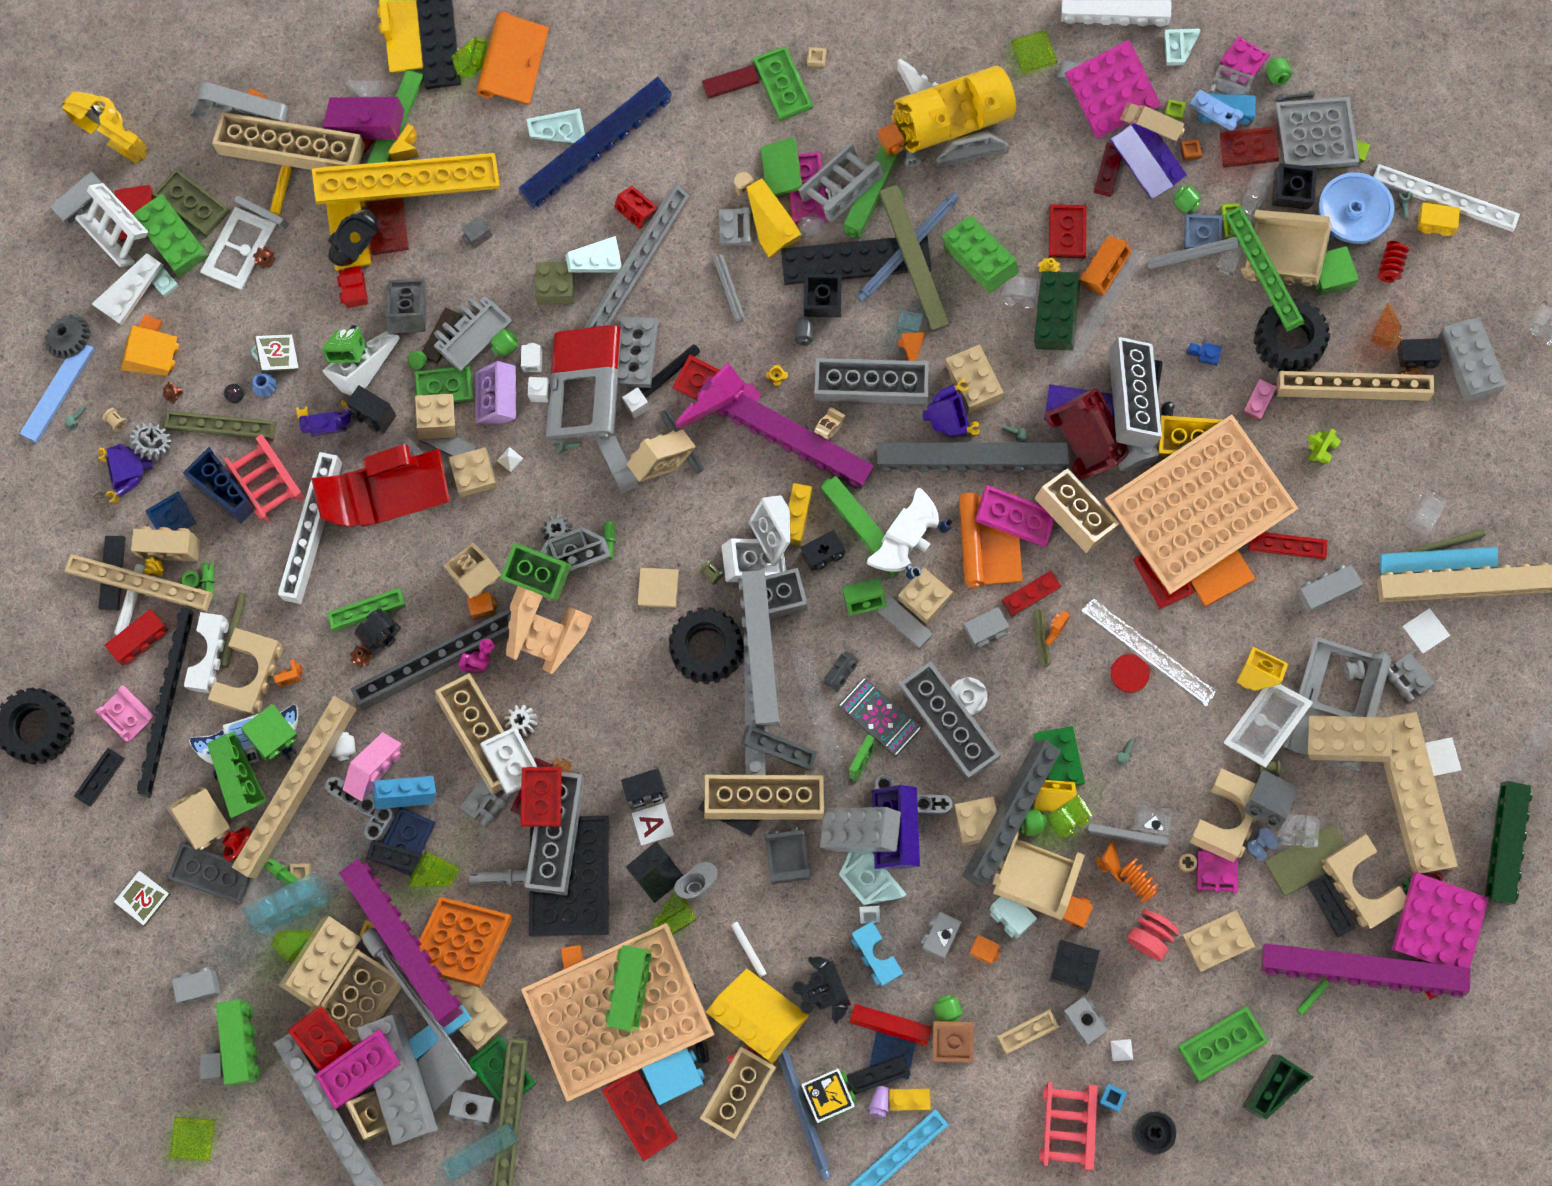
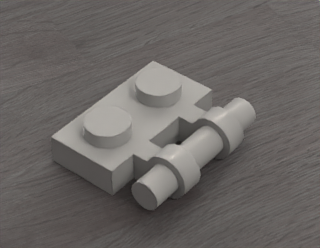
(1413, 674)
(479, 799)

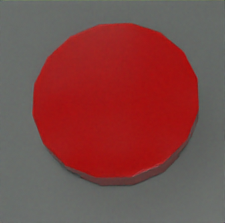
(1130, 673)

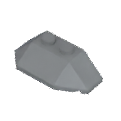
(971, 147)
(577, 548)

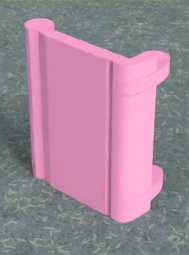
(125, 714)

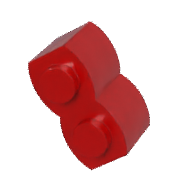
(353, 287)

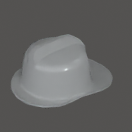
(696, 881)

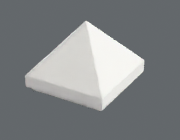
(510, 459)
(869, 914)
(1121, 1050)

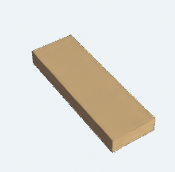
(1027, 1032)

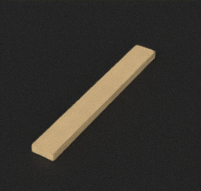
(138, 582)

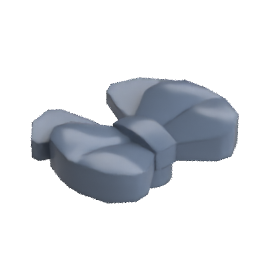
(1264, 837)

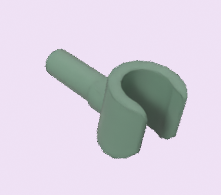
(1403, 201)
(71, 420)
(1021, 433)
(565, 446)
(1122, 758)

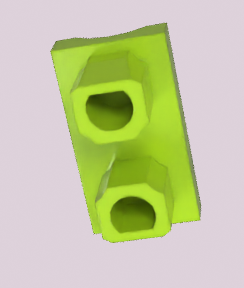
(1319, 445)

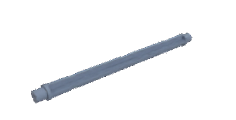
(897, 258)
(804, 1114)

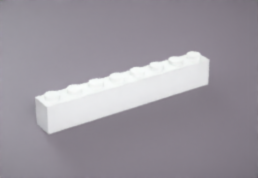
(307, 536)

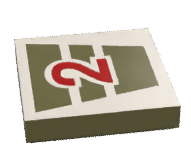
(276, 353)
(142, 898)

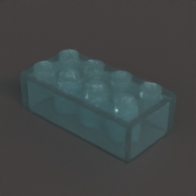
(286, 904)

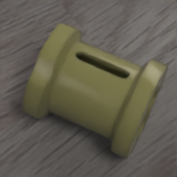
(711, 571)
(1273, 767)

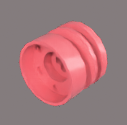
(1150, 938)

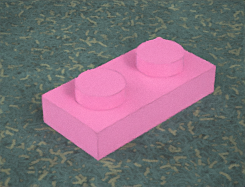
(1259, 399)

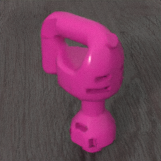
(478, 660)

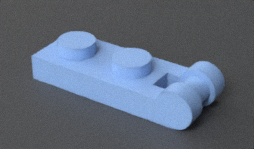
(1216, 110)

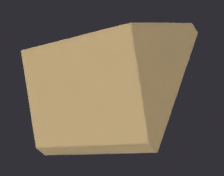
(367, 1115)

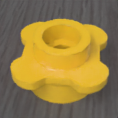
(776, 369)

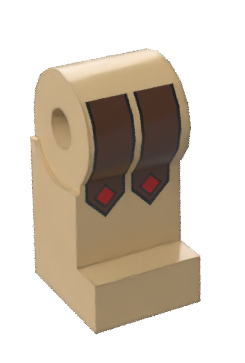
(830, 423)

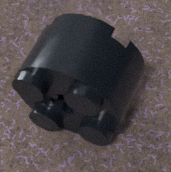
(377, 631)
(1166, 1133)

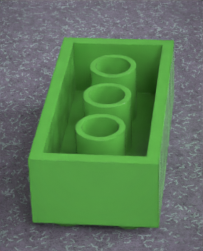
(170, 235)
(980, 254)
(629, 988)
(237, 1042)

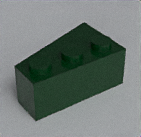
(1274, 1086)

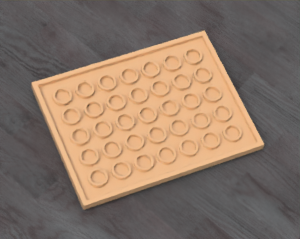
(1201, 504)
(573, 1009)

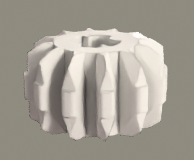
(527, 717)

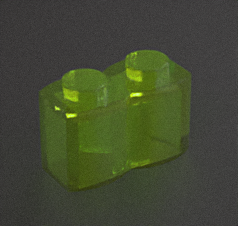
(1069, 816)

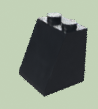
(654, 872)

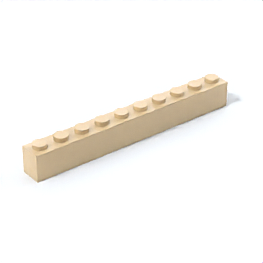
(1465, 583)
(294, 788)

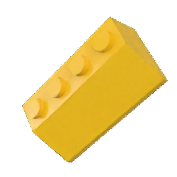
(1180, 431)

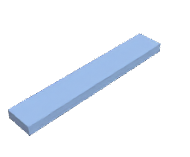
(55, 394)

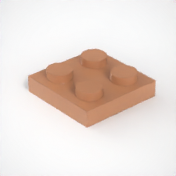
(953, 1041)

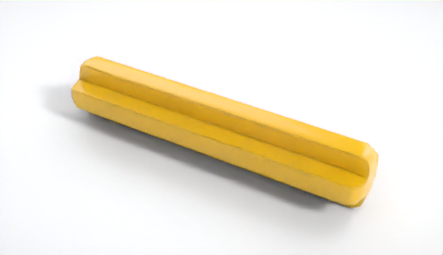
(280, 189)

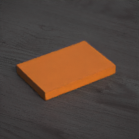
(1222, 579)

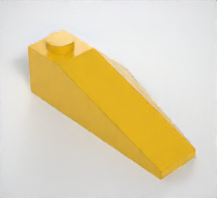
(772, 222)

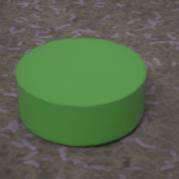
(417, 360)
(191, 579)

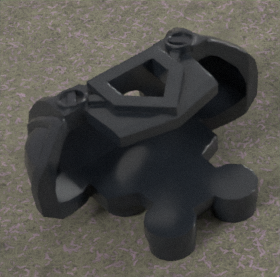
(342, 249)
(823, 989)

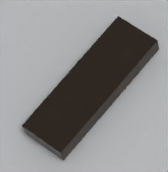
(451, 318)

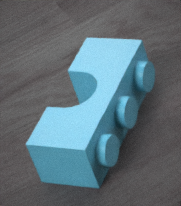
(883, 970)

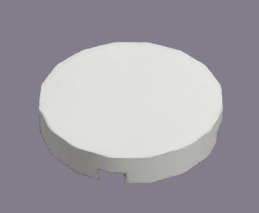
(971, 694)

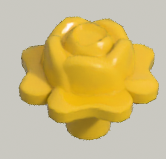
(1049, 265)
(153, 567)

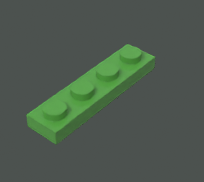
(357, 612)

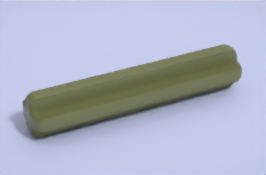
(1041, 635)

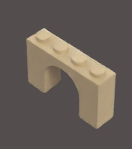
(1153, 121)
(249, 698)
(1227, 842)
(1341, 867)

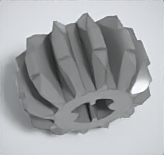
(553, 524)

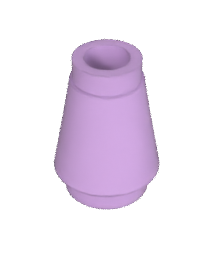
(879, 1102)

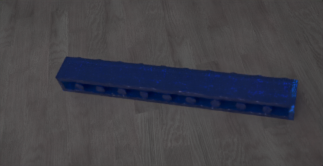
(595, 142)

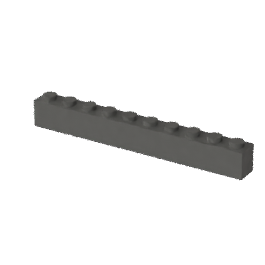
(971, 456)
(430, 661)

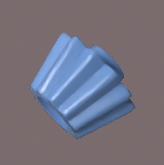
(265, 390)

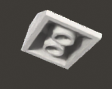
(772, 526)
(746, 556)

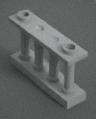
(848, 195)

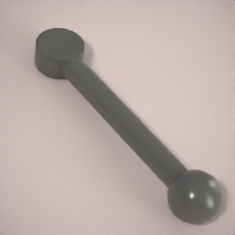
(1280, 97)

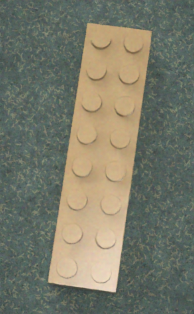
(285, 143)
(1418, 799)

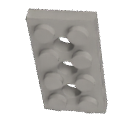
(644, 360)

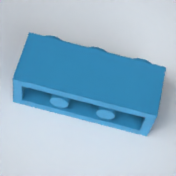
(1244, 103)
(403, 792)

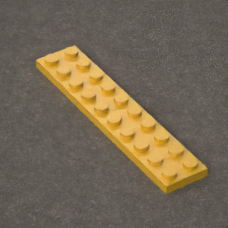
(405, 178)

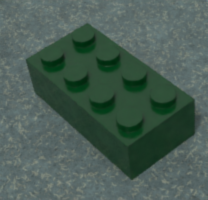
(1057, 310)

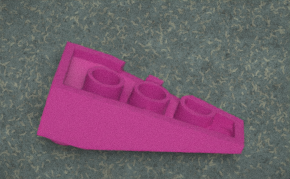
(724, 389)

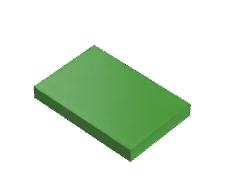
(781, 166)
(446, 381)
(861, 758)

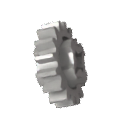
(150, 441)

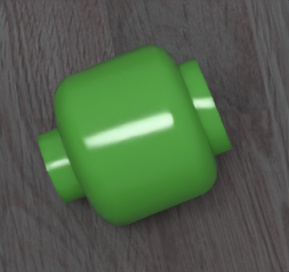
(1278, 71)
(1187, 199)
(504, 342)
(1033, 823)
(948, 1009)

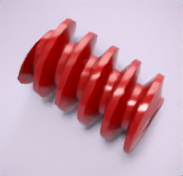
(1393, 262)

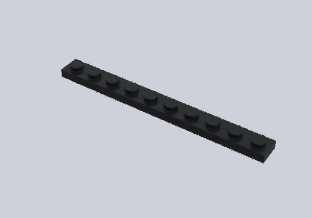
(166, 695)

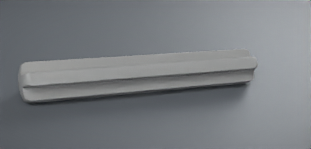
(729, 288)

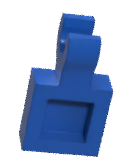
(1207, 353)

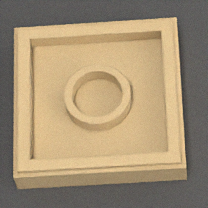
(658, 587)

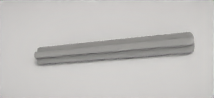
(1192, 253)

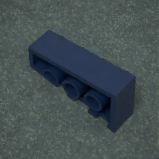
(216, 484)

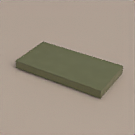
(192, 202)
(1302, 865)

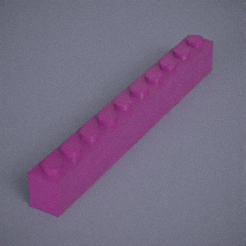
(796, 439)
(401, 943)
(1365, 969)

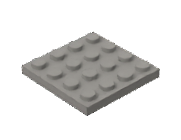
(1317, 133)

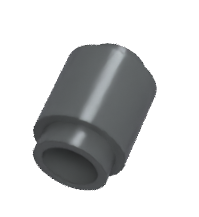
(804, 331)

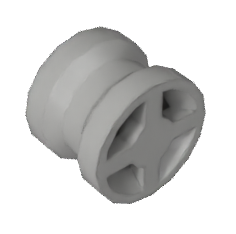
(1354, 670)

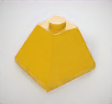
(1261, 671)

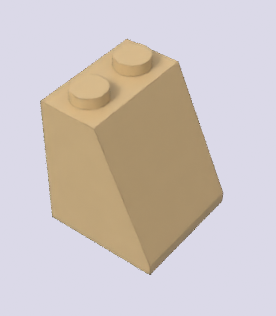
(199, 818)

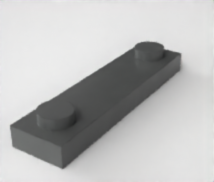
(779, 747)

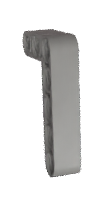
(234, 102)

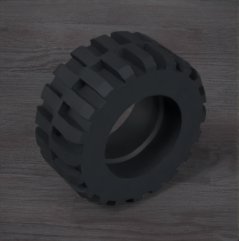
(1287, 358)
(701, 621)
(54, 738)

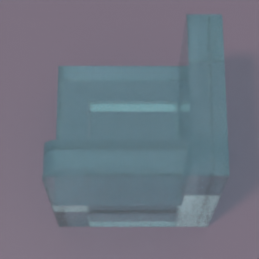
(909, 321)

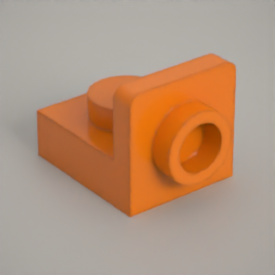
(289, 677)

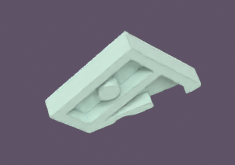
(1179, 45)

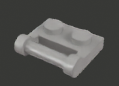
(729, 227)

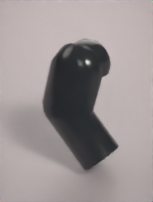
(1167, 409)

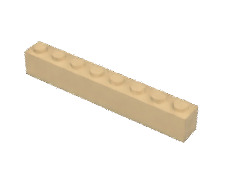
(1354, 385)

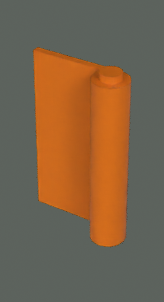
(512, 58)
(987, 552)

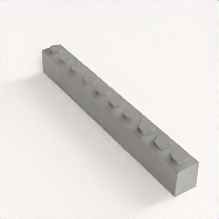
(330, 1119)

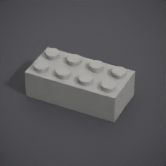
(1472, 359)
(860, 829)

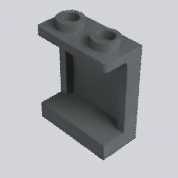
(1271, 799)
(787, 856)

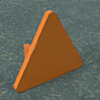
(912, 344)
(1110, 861)

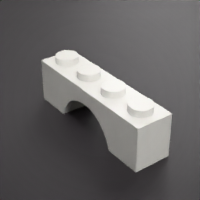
(202, 676)

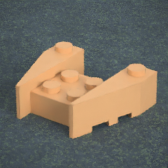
(540, 635)

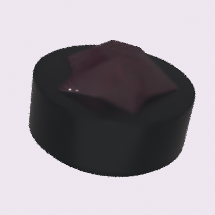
(233, 393)

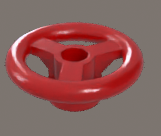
(235, 841)

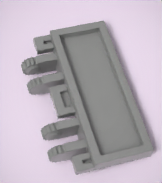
(473, 333)

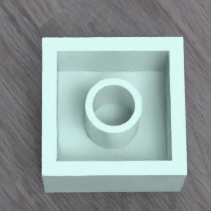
(1013, 916)

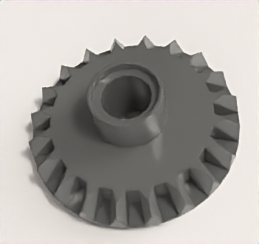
(67, 336)

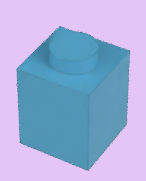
(1112, 1098)

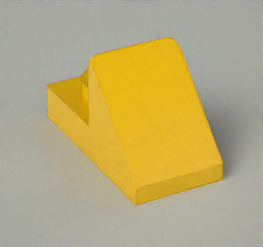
(401, 148)

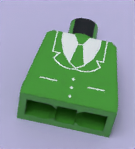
(345, 346)

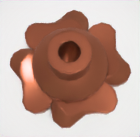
(264, 257)
(171, 393)
(361, 656)

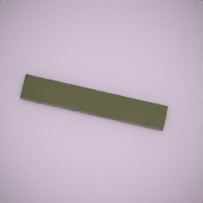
(219, 425)

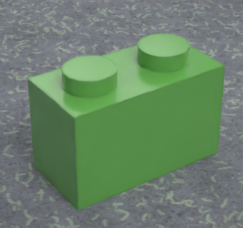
(864, 596)

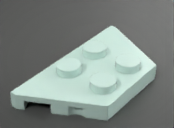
(868, 883)

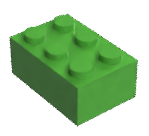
(536, 571)

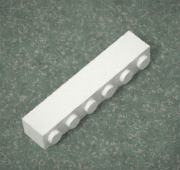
(1117, 12)

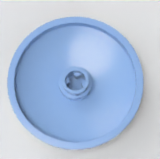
(1357, 207)

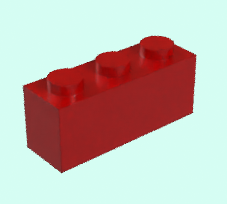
(137, 638)

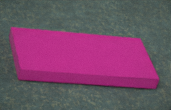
(809, 165)
(1014, 516)
(357, 1069)

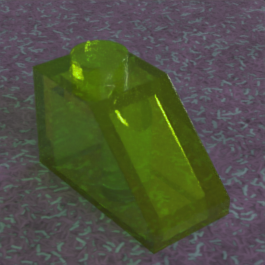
(470, 57)
(290, 942)

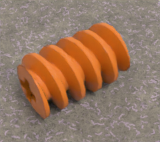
(1139, 881)

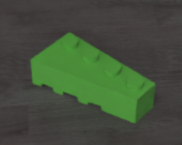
(235, 775)

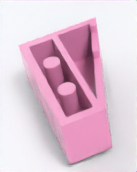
(371, 765)

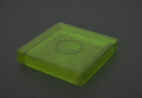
(1034, 51)
(192, 1138)

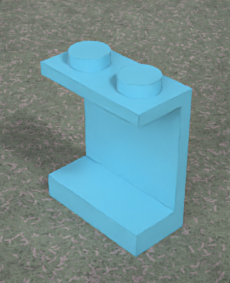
(674, 1075)

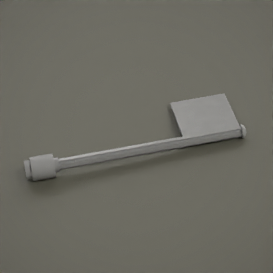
(443, 1065)

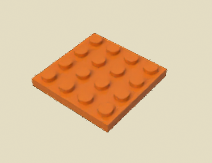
(464, 940)

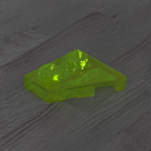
(433, 871)
(675, 913)

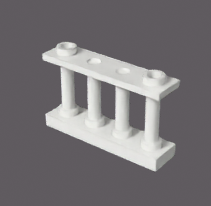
(124, 221)

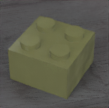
(554, 283)

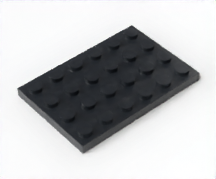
(587, 901)

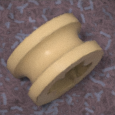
(1183, 867)

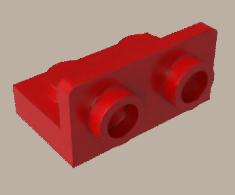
(635, 206)

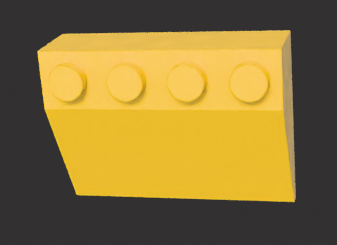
(757, 1015)

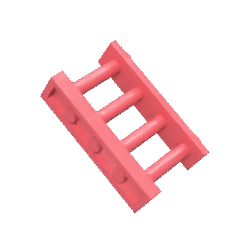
(282, 477)
(1086, 1137)

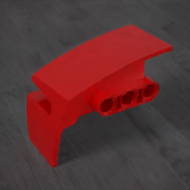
(384, 490)

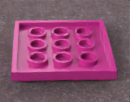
(1107, 84)
(1439, 922)

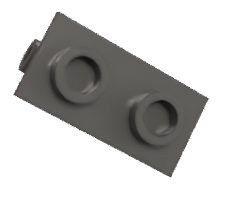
(837, 678)

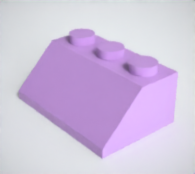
(495, 394)

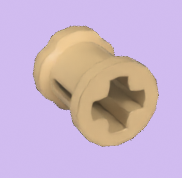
(114, 420)

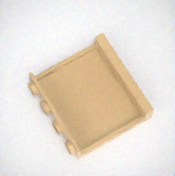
(1294, 245)
(1037, 878)

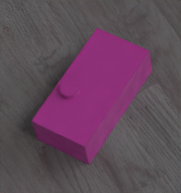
(369, 116)

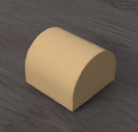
(741, 181)

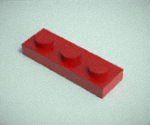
(1031, 593)

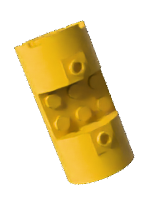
(954, 108)

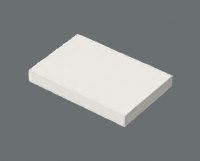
(507, 757)

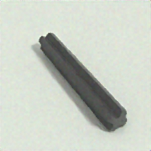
(692, 458)

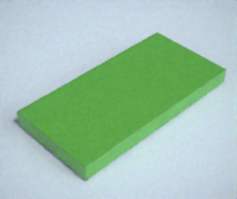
(782, 83)
(1222, 1044)

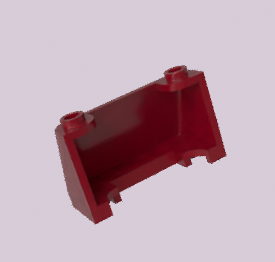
(1089, 432)

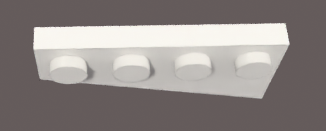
(126, 292)

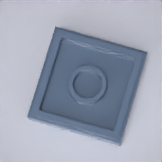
(1202, 229)

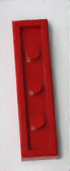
(1289, 545)
(890, 1024)

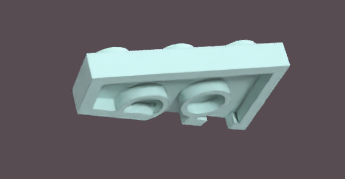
(558, 127)
(596, 257)

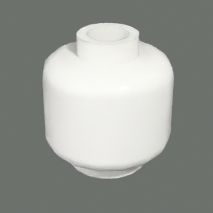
(344, 747)

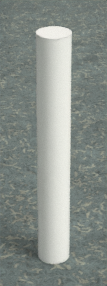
(748, 949)

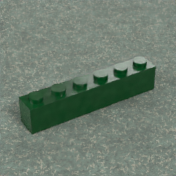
(1508, 843)

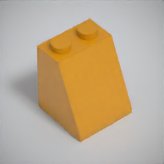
(149, 352)

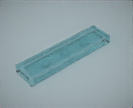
(480, 1152)

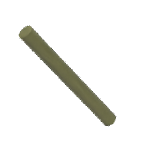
(1450, 541)
(234, 624)

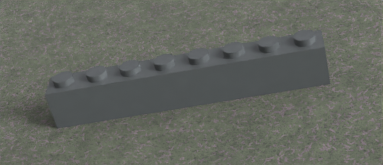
(1011, 813)

